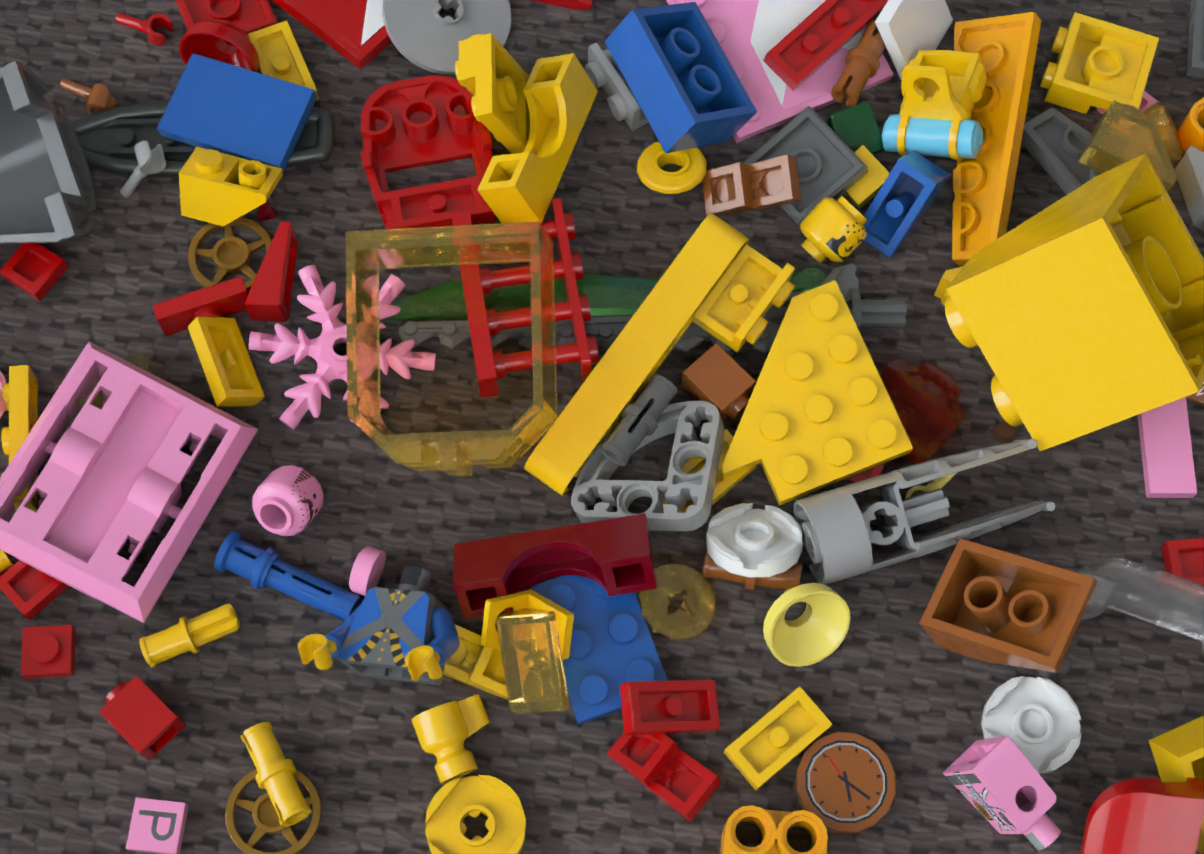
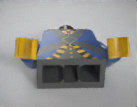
(391, 634)

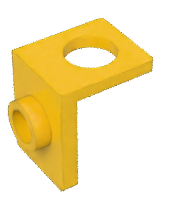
(530, 600)

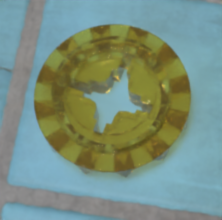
(697, 602)

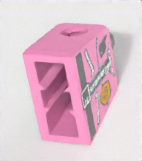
(1006, 789)

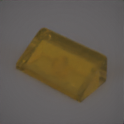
(532, 661)

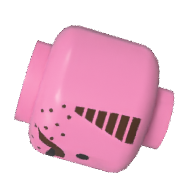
(287, 500)

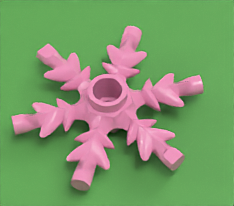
(334, 332)

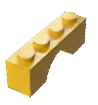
(558, 103)

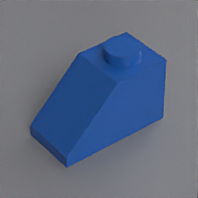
(902, 201)

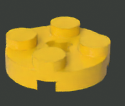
(472, 797)

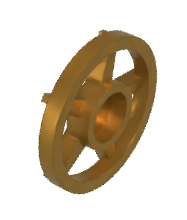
(229, 254)
(267, 818)

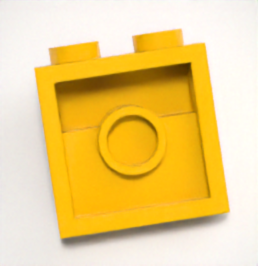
(1098, 65)
(496, 89)

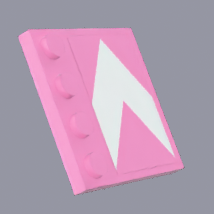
(751, 30)

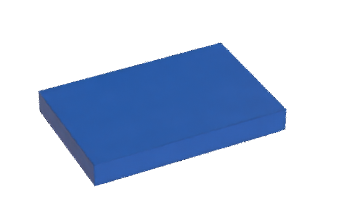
(237, 112)

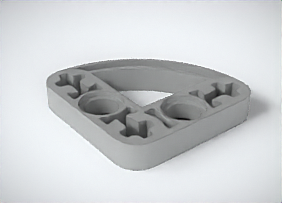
(677, 489)

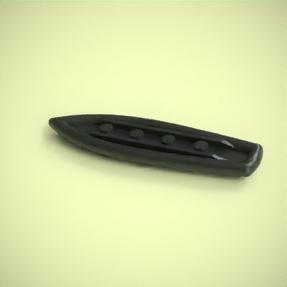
(112, 134)

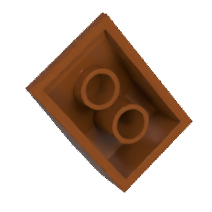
(1006, 608)

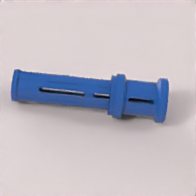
(267, 569)

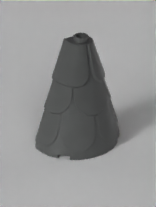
(42, 165)

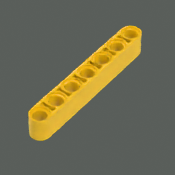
(635, 354)

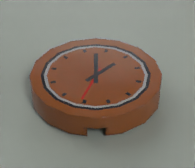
(845, 782)

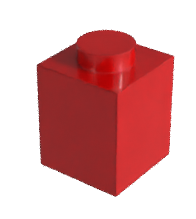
(141, 717)

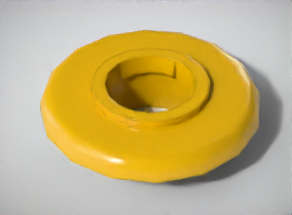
(654, 158)

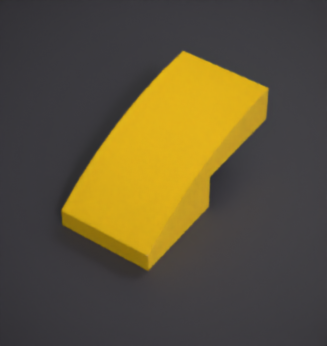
(477, 664)

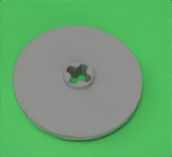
(433, 40)

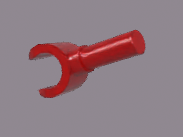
(148, 26)

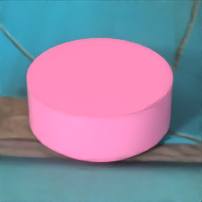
(367, 570)

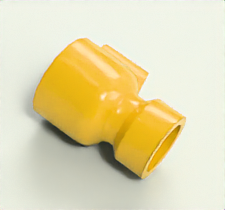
(444, 732)

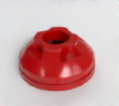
(205, 40)

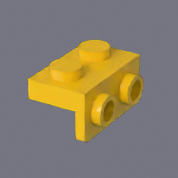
(743, 297)

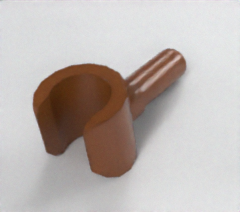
(98, 96)

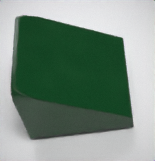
(857, 127)

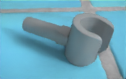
(149, 163)

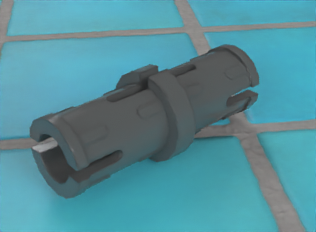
(621, 442)

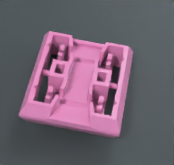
(115, 480)

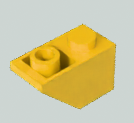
(224, 186)

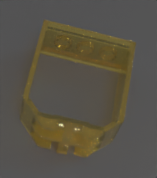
(436, 247)

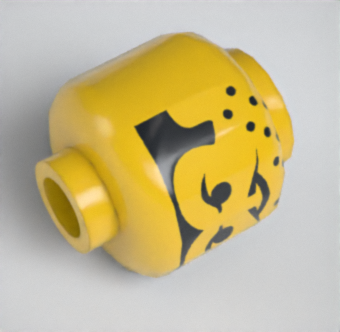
(833, 230)

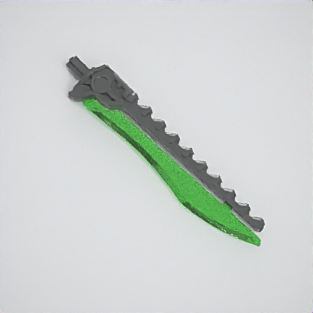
(616, 297)

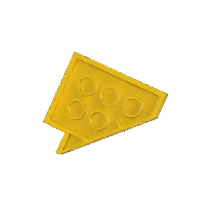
(816, 403)

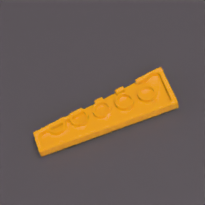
(987, 182)

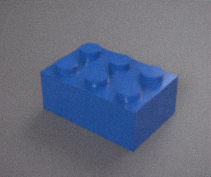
(680, 76)

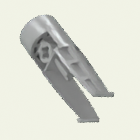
(840, 531)

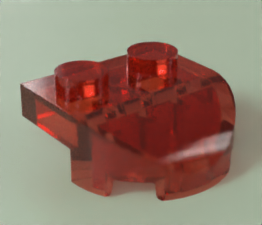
(925, 404)

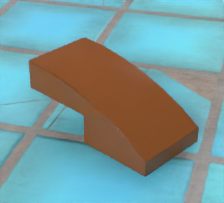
(751, 186)

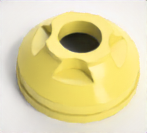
(812, 634)

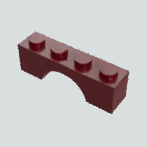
(608, 551)

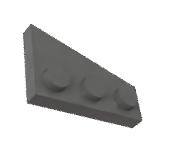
(1057, 147)

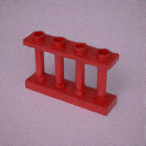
(487, 323)

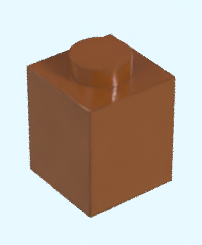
(720, 381)

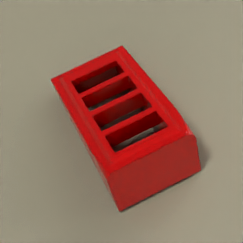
(273, 285)

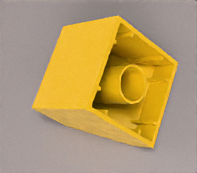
(1087, 308)

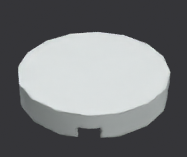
(754, 540)
(1005, 717)

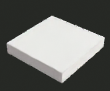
(912, 27)

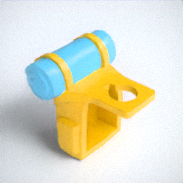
(938, 105)

